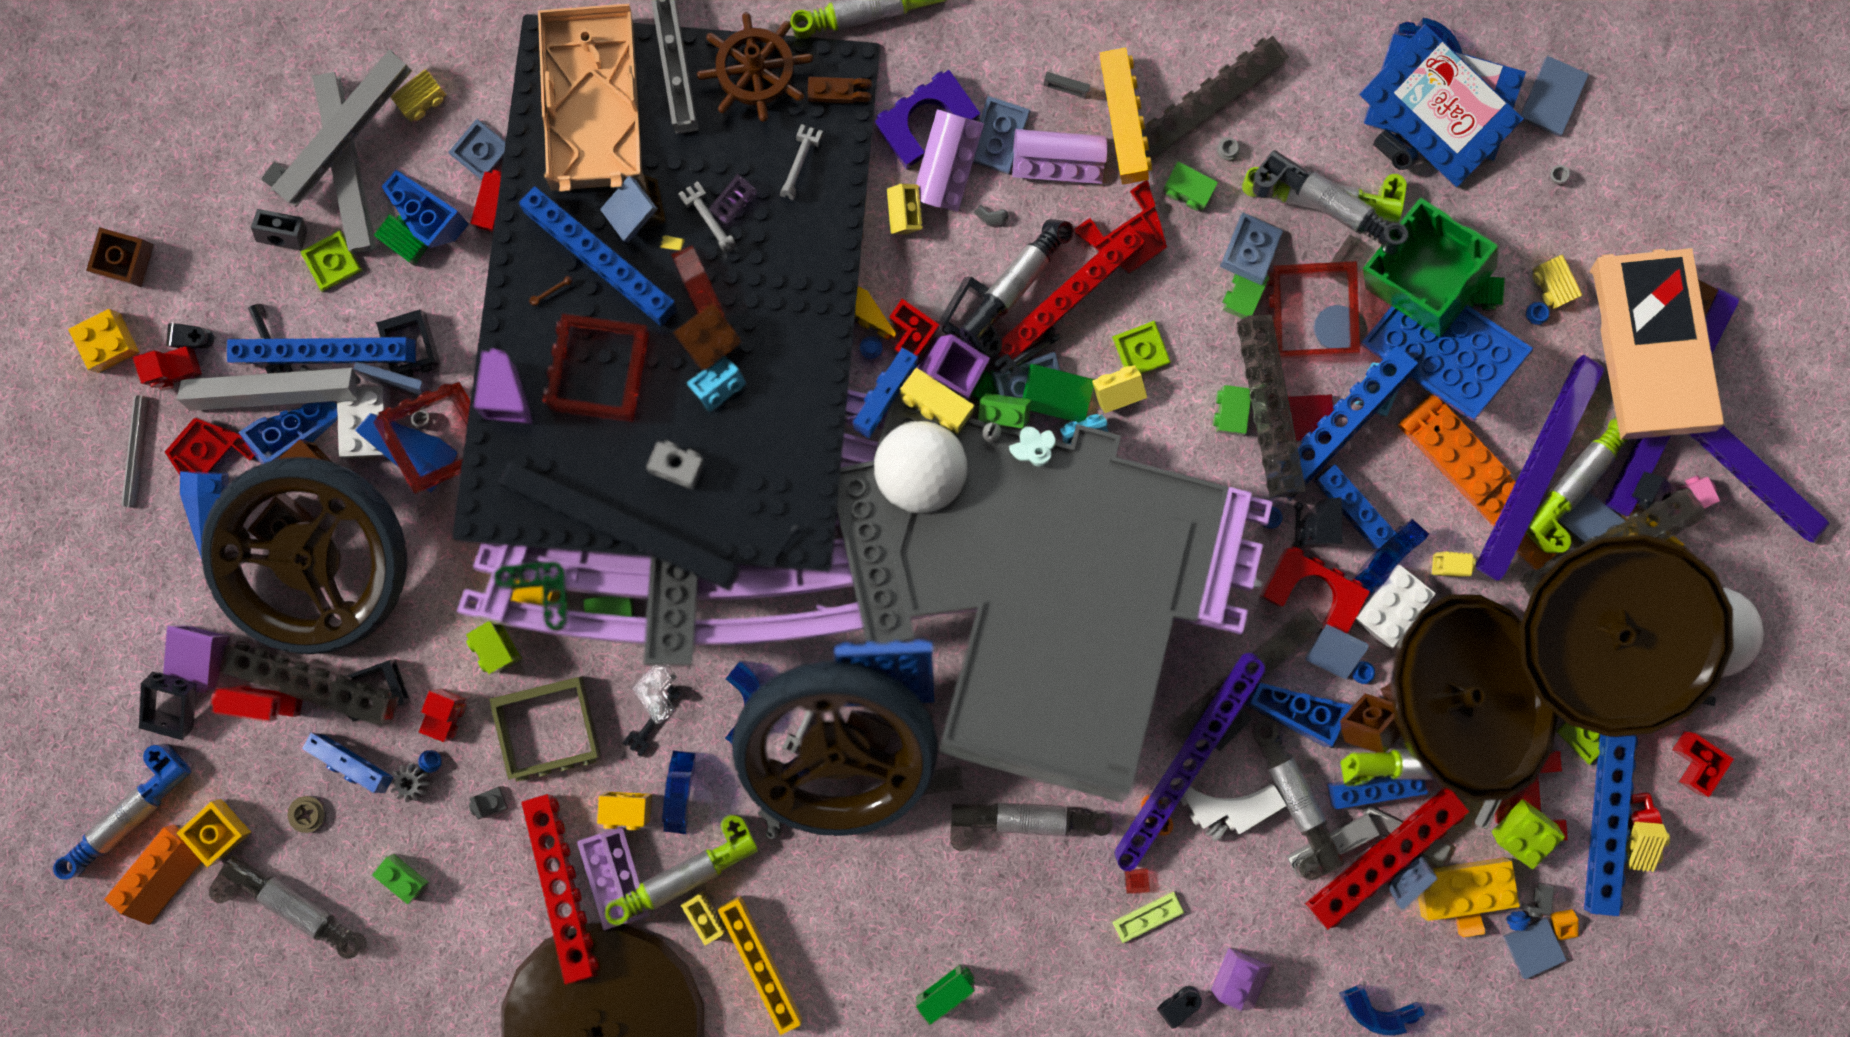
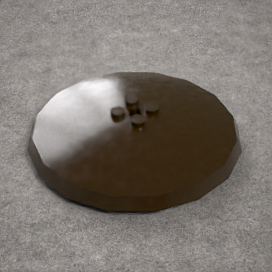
(1634, 679)
(1469, 701)
(636, 992)

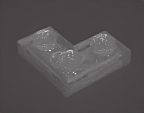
(933, 303)
(650, 692)

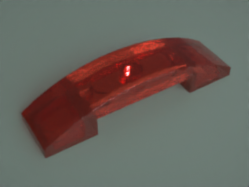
(695, 279)

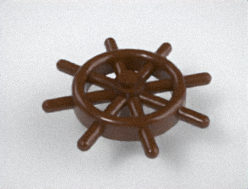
(754, 66)

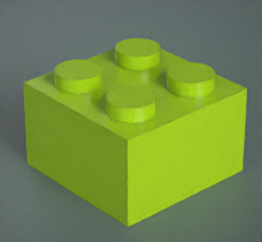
(493, 647)
(1527, 834)

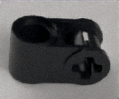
(186, 335)
(1178, 1008)

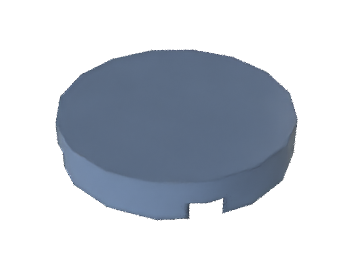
(1332, 327)

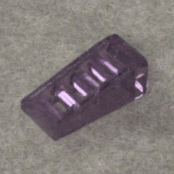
(732, 187)

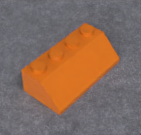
(154, 877)

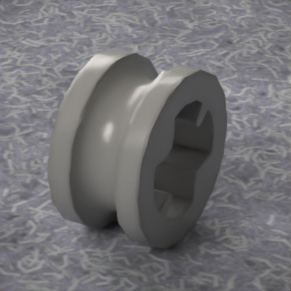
(1216, 830)

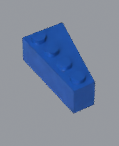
(1299, 712)

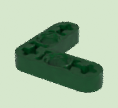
(547, 584)

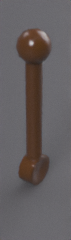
(534, 301)

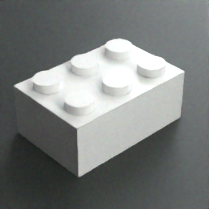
(351, 415)
(1394, 606)

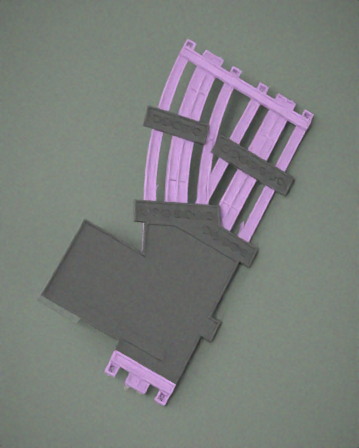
(1060, 560)

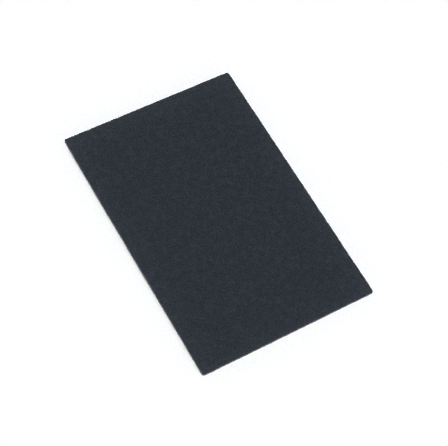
(783, 290)

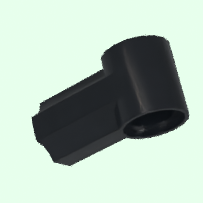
(1393, 148)

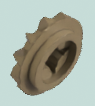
(296, 810)

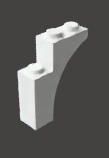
(1240, 812)

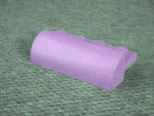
(1059, 156)
(948, 160)
(609, 872)

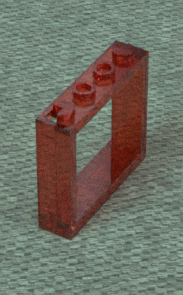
(1353, 306)
(634, 373)
(408, 407)

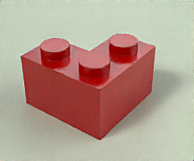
(917, 325)
(167, 368)
(441, 714)
(1706, 763)

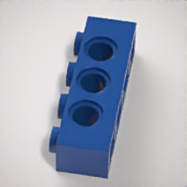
(1355, 507)
(1376, 790)

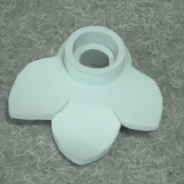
(1033, 443)

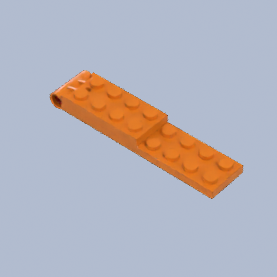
(1466, 465)

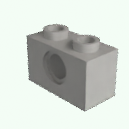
(686, 474)

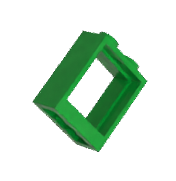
(945, 994)

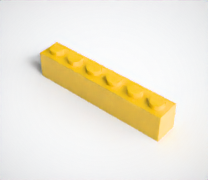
(1124, 116)
(760, 965)

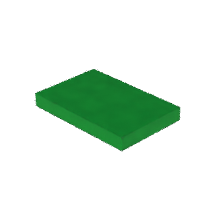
(1058, 393)

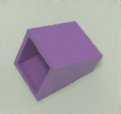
(953, 364)
(500, 390)
(194, 655)
(1240, 980)

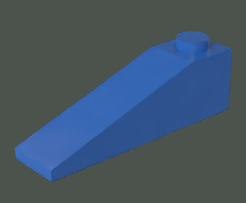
(424, 213)
(275, 435)
(424, 450)
(198, 496)

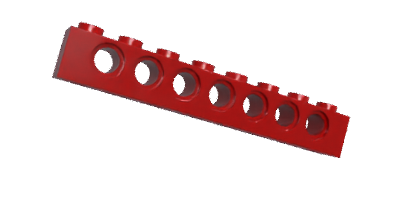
(1071, 292)
(1374, 858)
(549, 879)

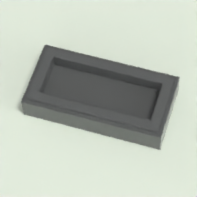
(1066, 85)

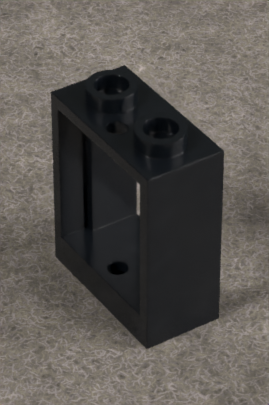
(973, 286)
(406, 320)
(393, 679)
(154, 720)

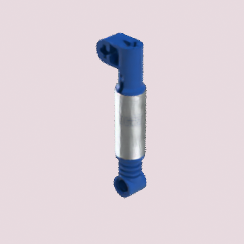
(127, 812)

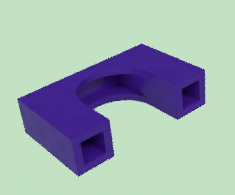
(941, 91)

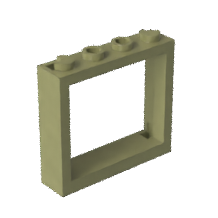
(544, 768)

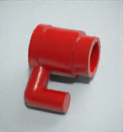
(1648, 815)

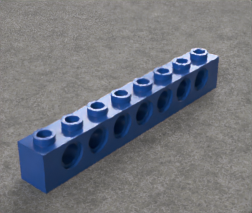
(598, 256)
(321, 351)
(1340, 436)
(1601, 832)

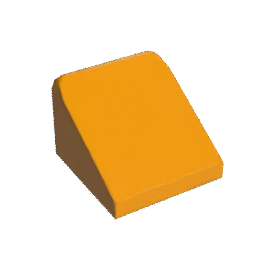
(1565, 924)
(1470, 925)

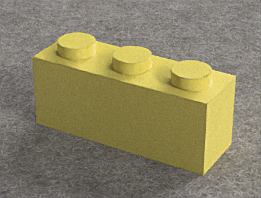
(936, 401)

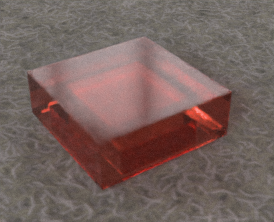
(1137, 881)

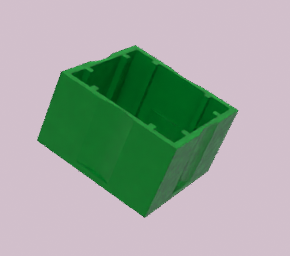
(1435, 270)

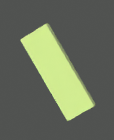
(1148, 917)

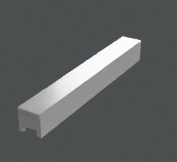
(674, 66)
(342, 128)
(346, 171)
(269, 389)

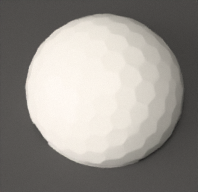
(920, 467)
(1747, 633)

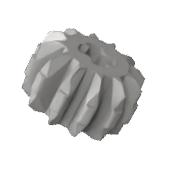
(415, 789)

